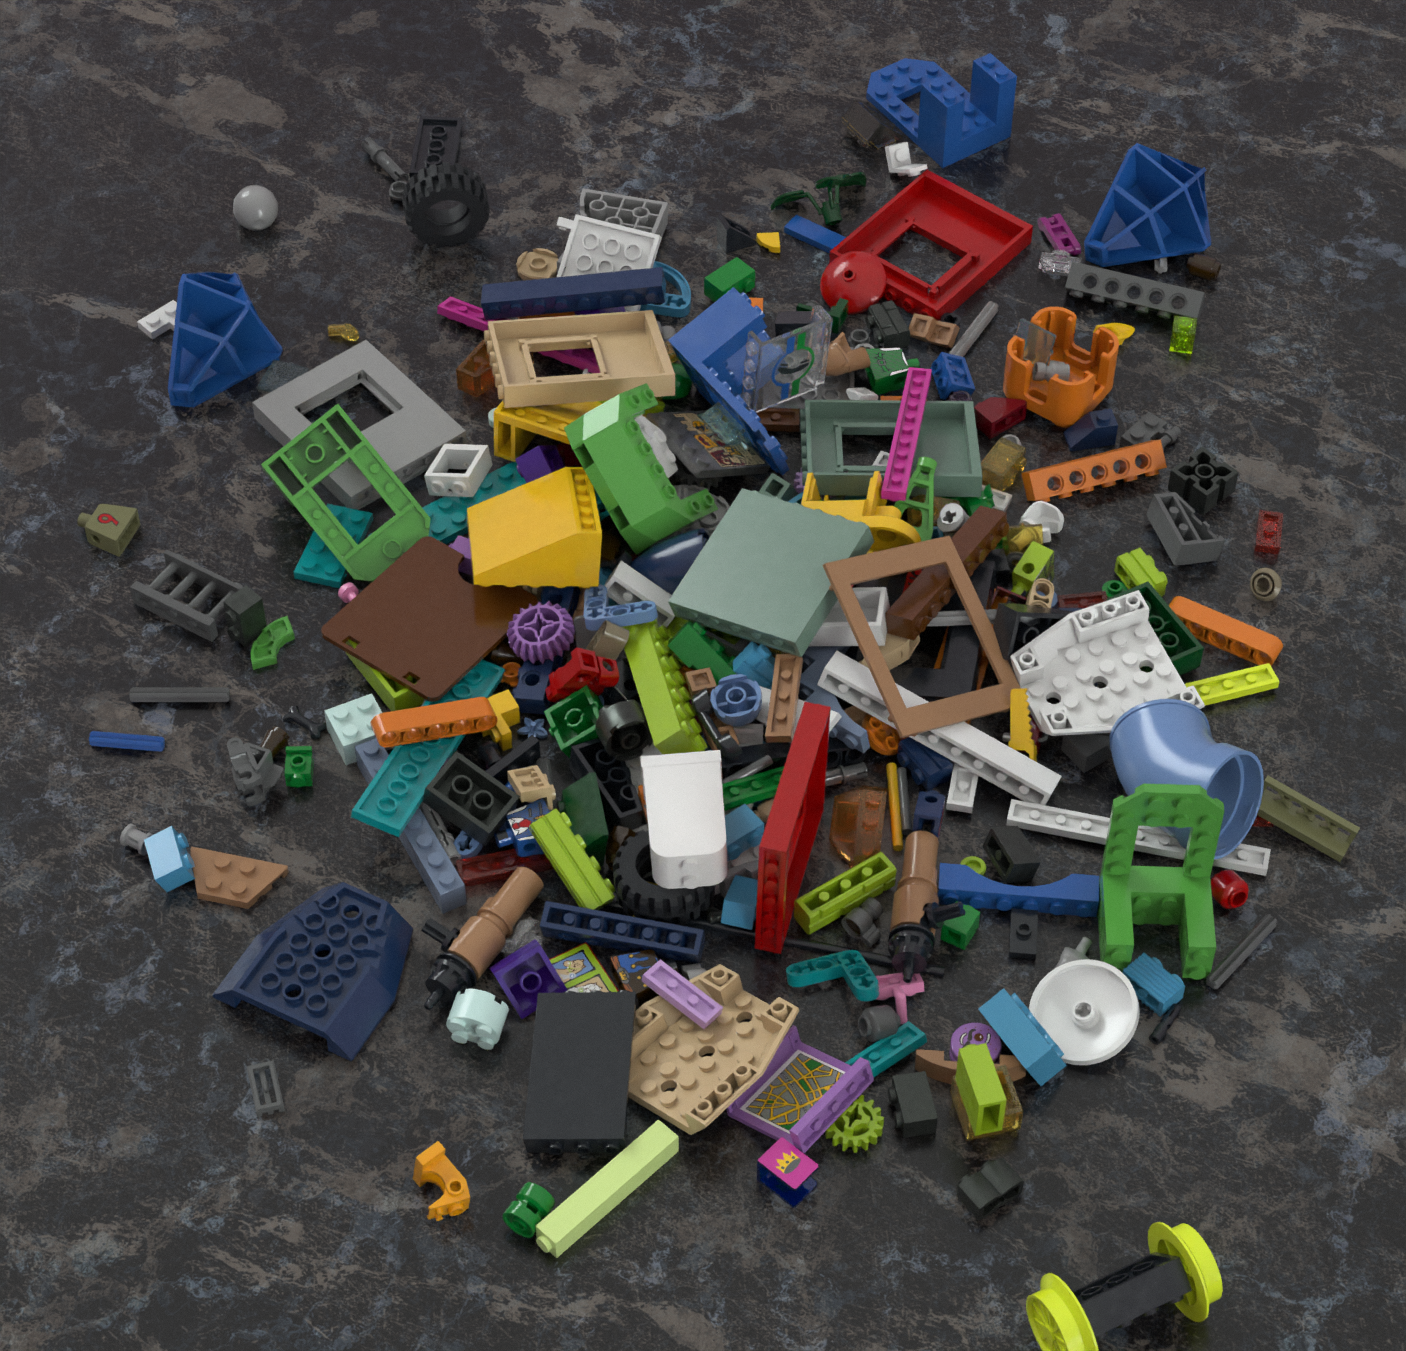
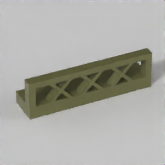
(1302, 820)

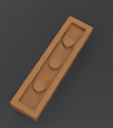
(783, 698)

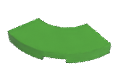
(269, 642)

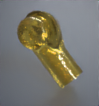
(345, 330)

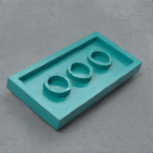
(318, 562)

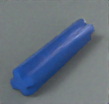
(127, 741)

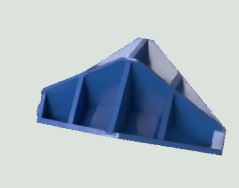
(1150, 211)
(215, 338)

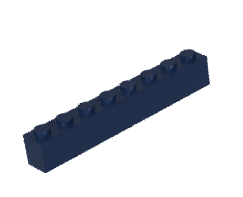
(573, 293)

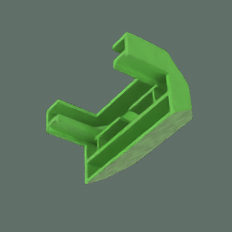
(629, 474)

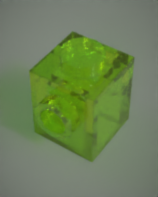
(1183, 334)

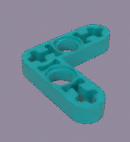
(836, 966)

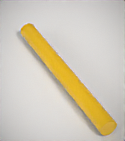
(894, 804)

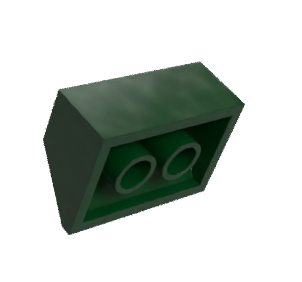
(585, 810)

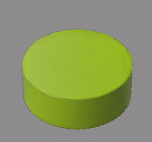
(975, 864)

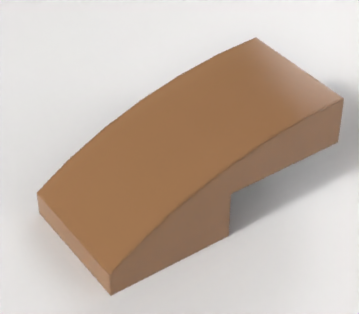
(933, 331)

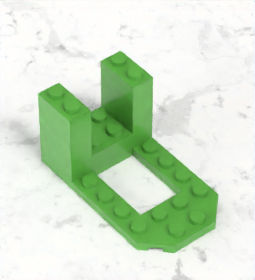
(318, 454)
(1160, 893)

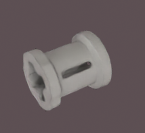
(134, 838)

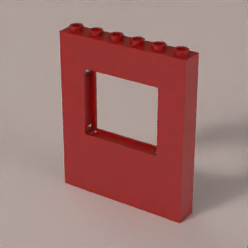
(956, 221)
(792, 827)

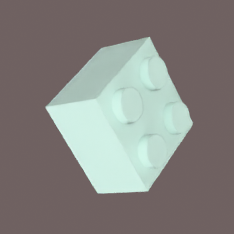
(351, 725)

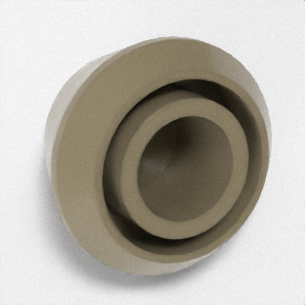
(1265, 584)

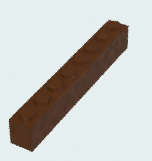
(934, 586)

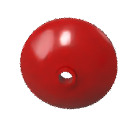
(860, 290)

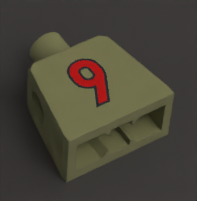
(110, 527)

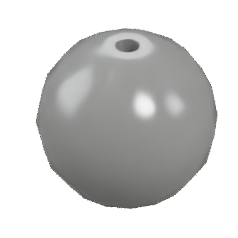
(255, 207)

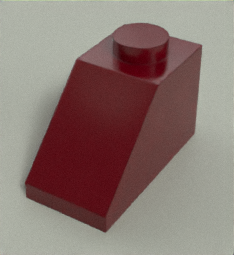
(999, 414)

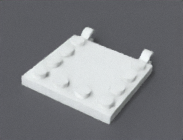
(605, 247)

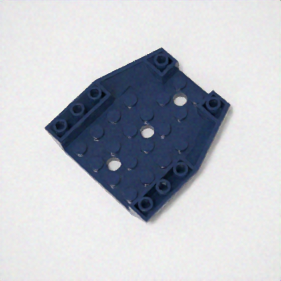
(340, 993)

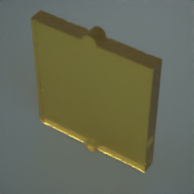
(1020, 538)

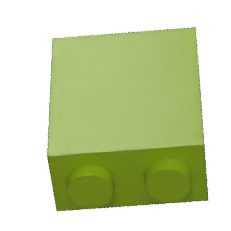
(980, 1089)

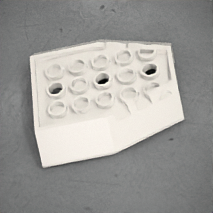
(1094, 646)

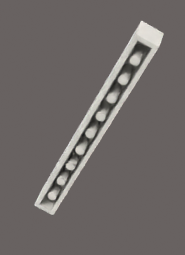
(956, 742)

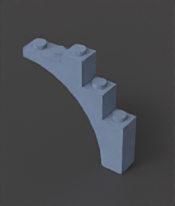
(813, 663)

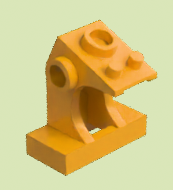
(437, 1168)

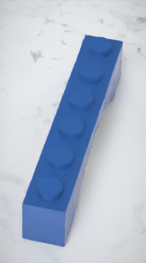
(1070, 896)

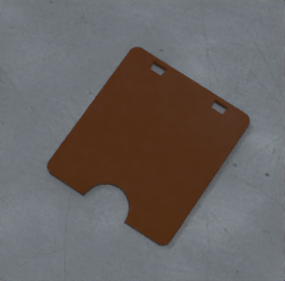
(426, 620)

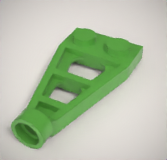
(927, 466)

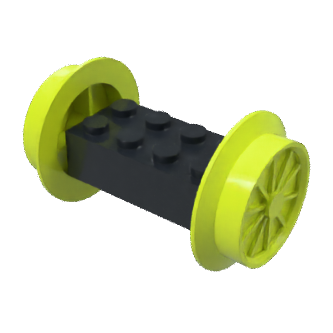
(1174, 1272)

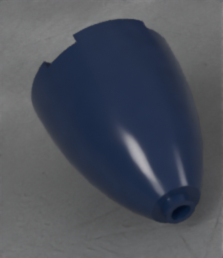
(671, 559)

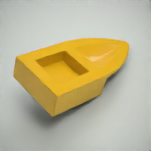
(1121, 330)

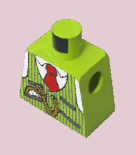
(1034, 565)

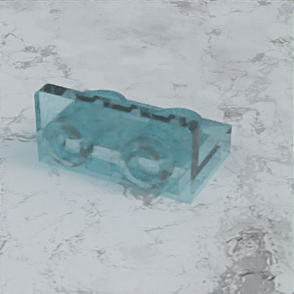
(726, 426)

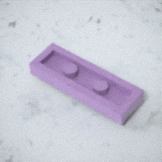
(682, 994)

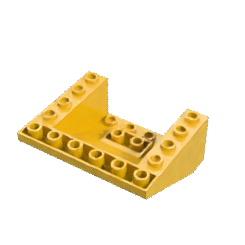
(518, 425)
(538, 534)

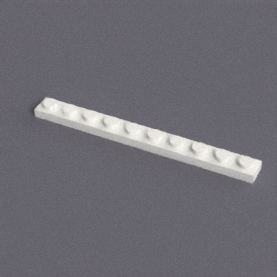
(1148, 839)

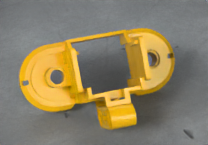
(883, 520)

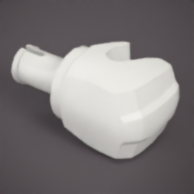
(1045, 514)

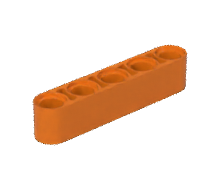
(1227, 632)
(433, 722)

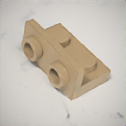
(532, 785)

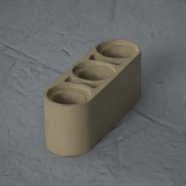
(608, 641)

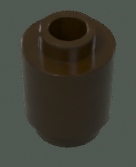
(1203, 266)

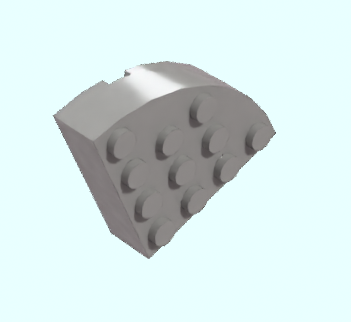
(625, 210)

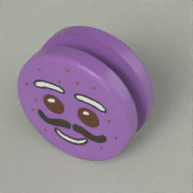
(975, 1034)

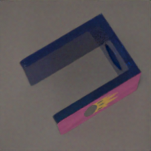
(787, 1172)

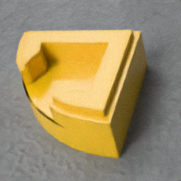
(770, 241)

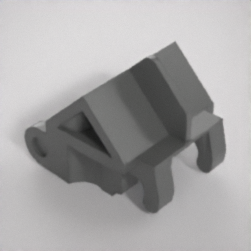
(252, 769)

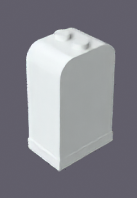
(685, 818)

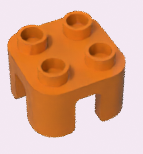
(1089, 376)

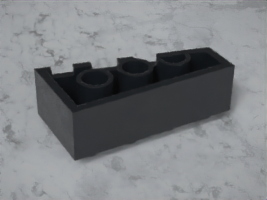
(614, 781)

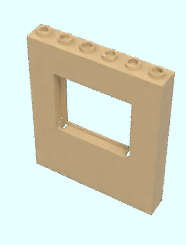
(624, 345)

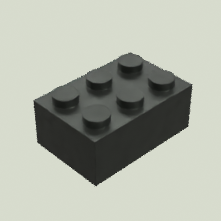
(470, 798)

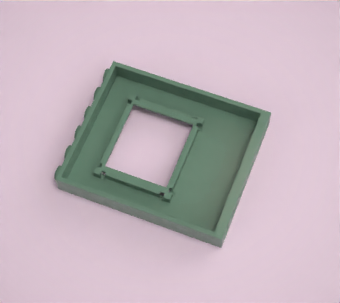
(945, 435)

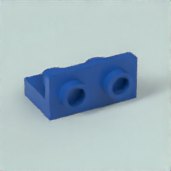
(951, 374)

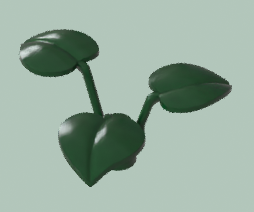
(830, 208)

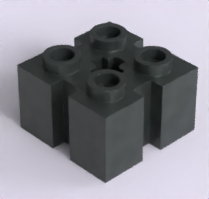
(1203, 480)

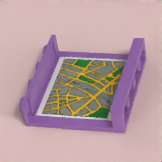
(800, 1093)

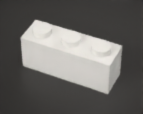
(630, 586)

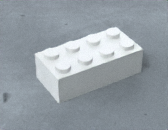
(836, 629)

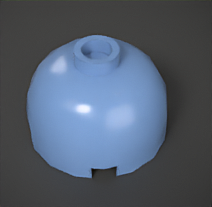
(736, 700)

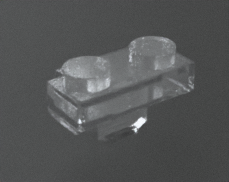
(1057, 262)
(524, 934)

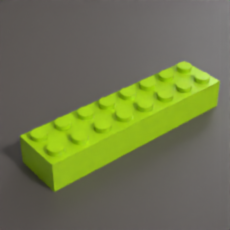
(662, 690)

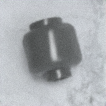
(878, 1023)

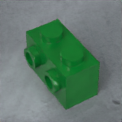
(732, 274)

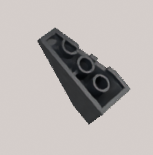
(1020, 624)

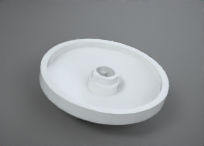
(1086, 1010)

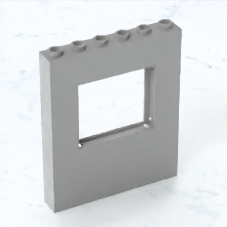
(404, 439)

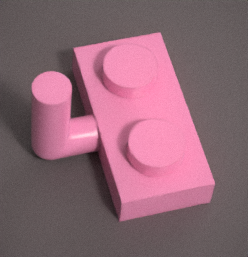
(893, 985)

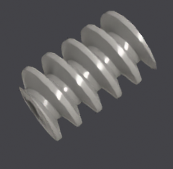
(951, 519)

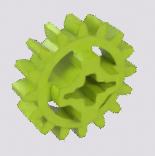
(862, 1130)

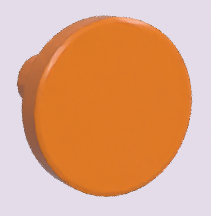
(881, 736)

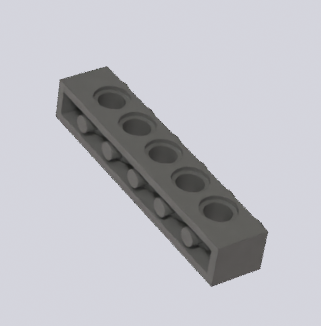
(1080, 273)

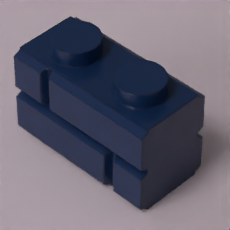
(924, 763)

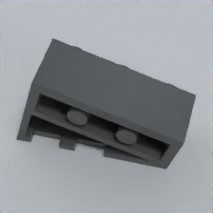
(1181, 532)

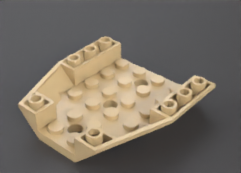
(671, 1048)

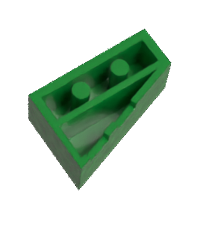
(700, 651)

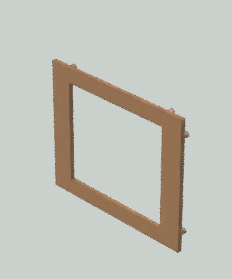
(901, 560)

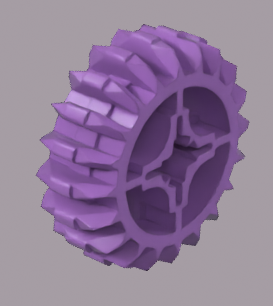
(541, 632)

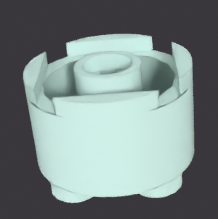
(477, 1018)

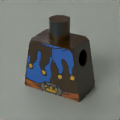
(629, 969)

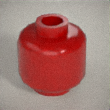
(1229, 889)

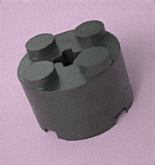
(623, 730)

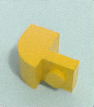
(507, 714)

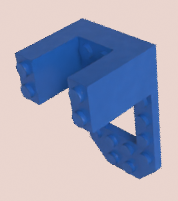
(950, 118)
(714, 356)

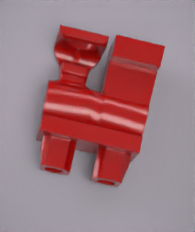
(582, 670)

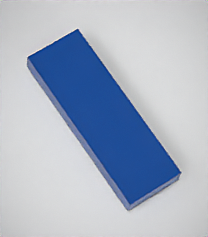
(813, 233)

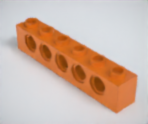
(1151, 461)

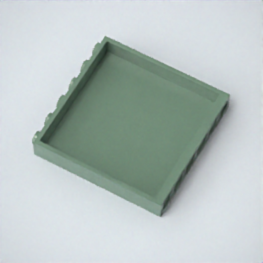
(766, 571)

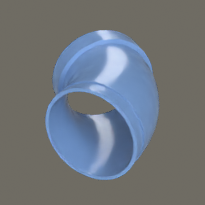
(1174, 745)

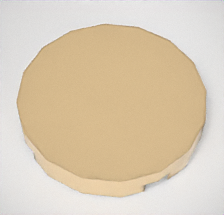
(537, 264)

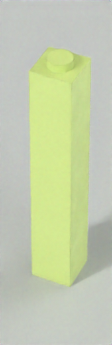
(606, 1189)

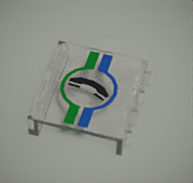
(787, 363)

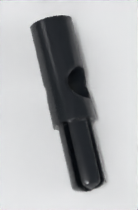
(1165, 1023)

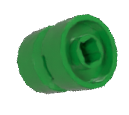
(529, 1209)

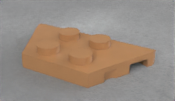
(233, 878)

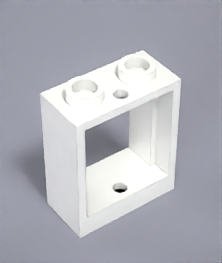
(458, 456)

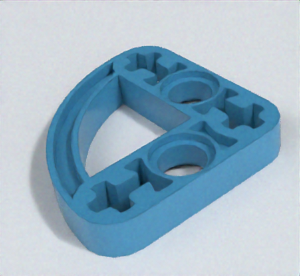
(682, 300)

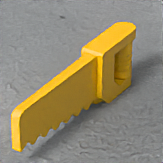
(1019, 724)

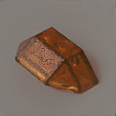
(858, 823)

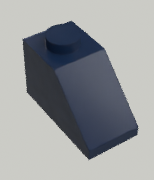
(1092, 431)

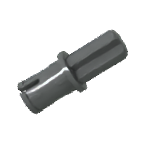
(845, 774)

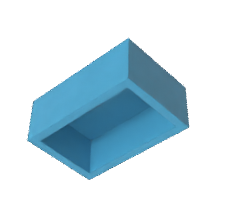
(1024, 1035)

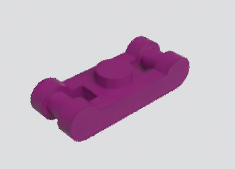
(1059, 234)

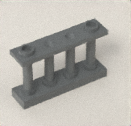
(177, 612)

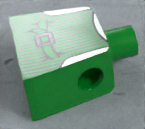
(888, 369)

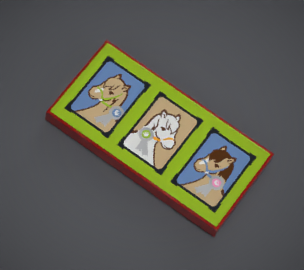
(582, 970)

